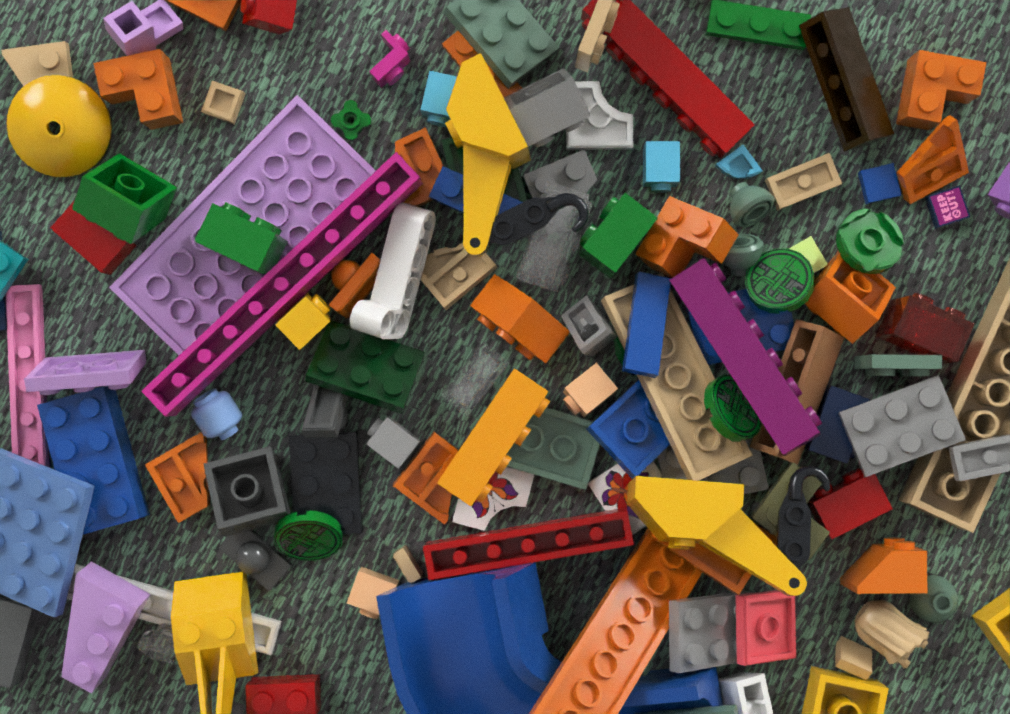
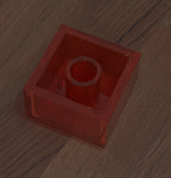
(924, 328)

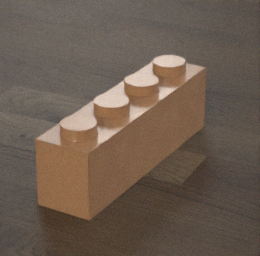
(809, 361)

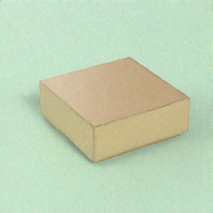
(223, 102)
(407, 564)
(853, 658)

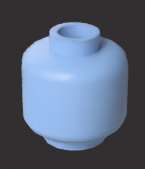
(216, 414)

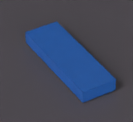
(646, 325)

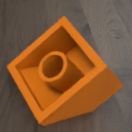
(849, 298)
(889, 569)

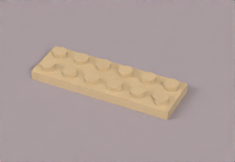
(680, 391)

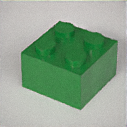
(124, 198)
(617, 236)
(237, 238)

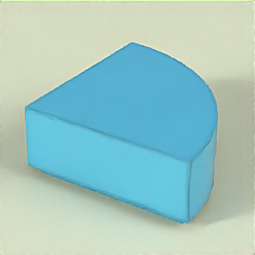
(739, 164)

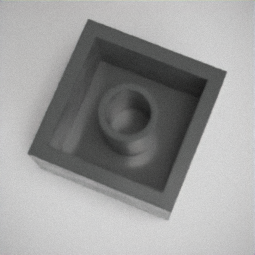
(246, 491)

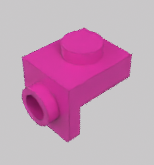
(390, 67)

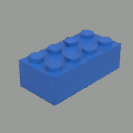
(93, 445)

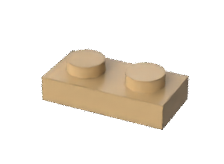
(803, 181)

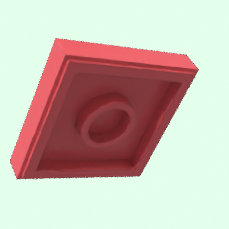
(765, 627)

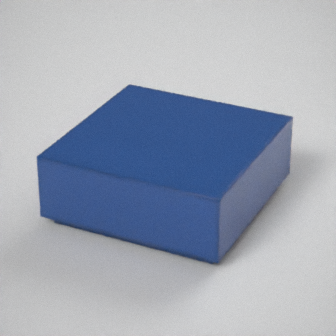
(879, 183)

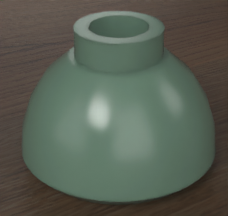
(749, 204)
(743, 254)
(938, 603)

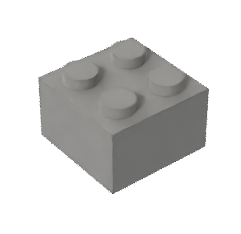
(547, 108)

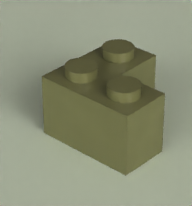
(767, 510)

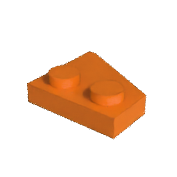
(934, 163)
(423, 472)

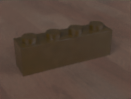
(846, 78)

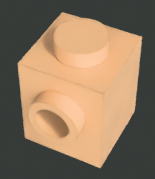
(589, 391)
(366, 588)

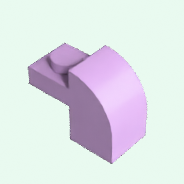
(144, 29)

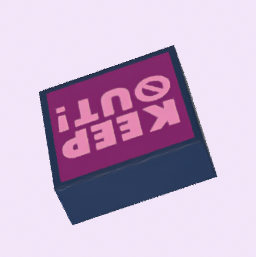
(947, 207)

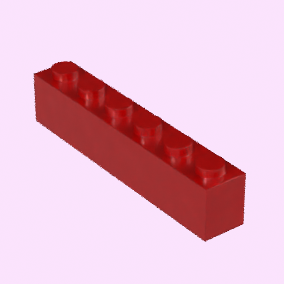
(673, 79)
(528, 543)

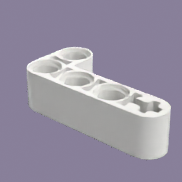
(398, 274)

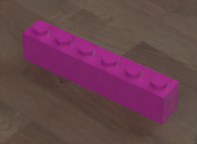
(745, 357)

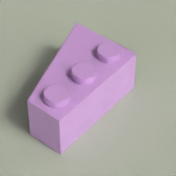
(99, 624)

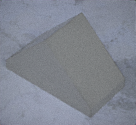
(588, 327)

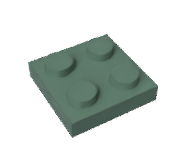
(906, 364)

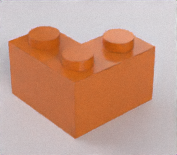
(147, 80)
(932, 80)
(680, 234)
(519, 319)

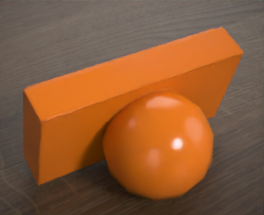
(353, 283)

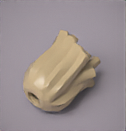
(889, 631)

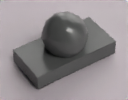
(325, 413)
(256, 557)

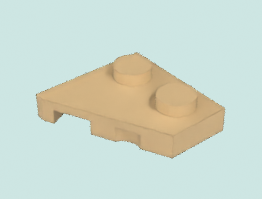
(39, 61)
(453, 273)

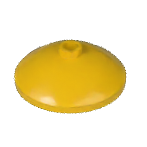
(82, 122)

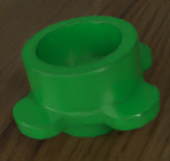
(351, 130)

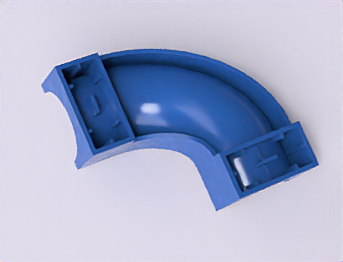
(480, 649)

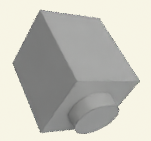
(392, 441)

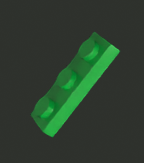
(756, 24)

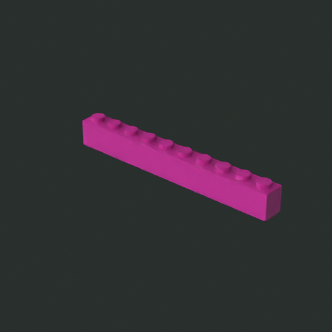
(282, 286)

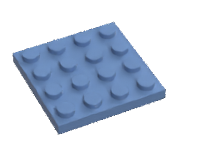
(39, 531)

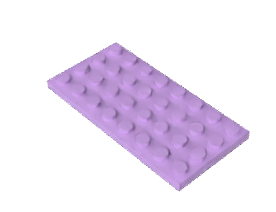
(285, 176)

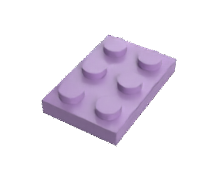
(85, 372)

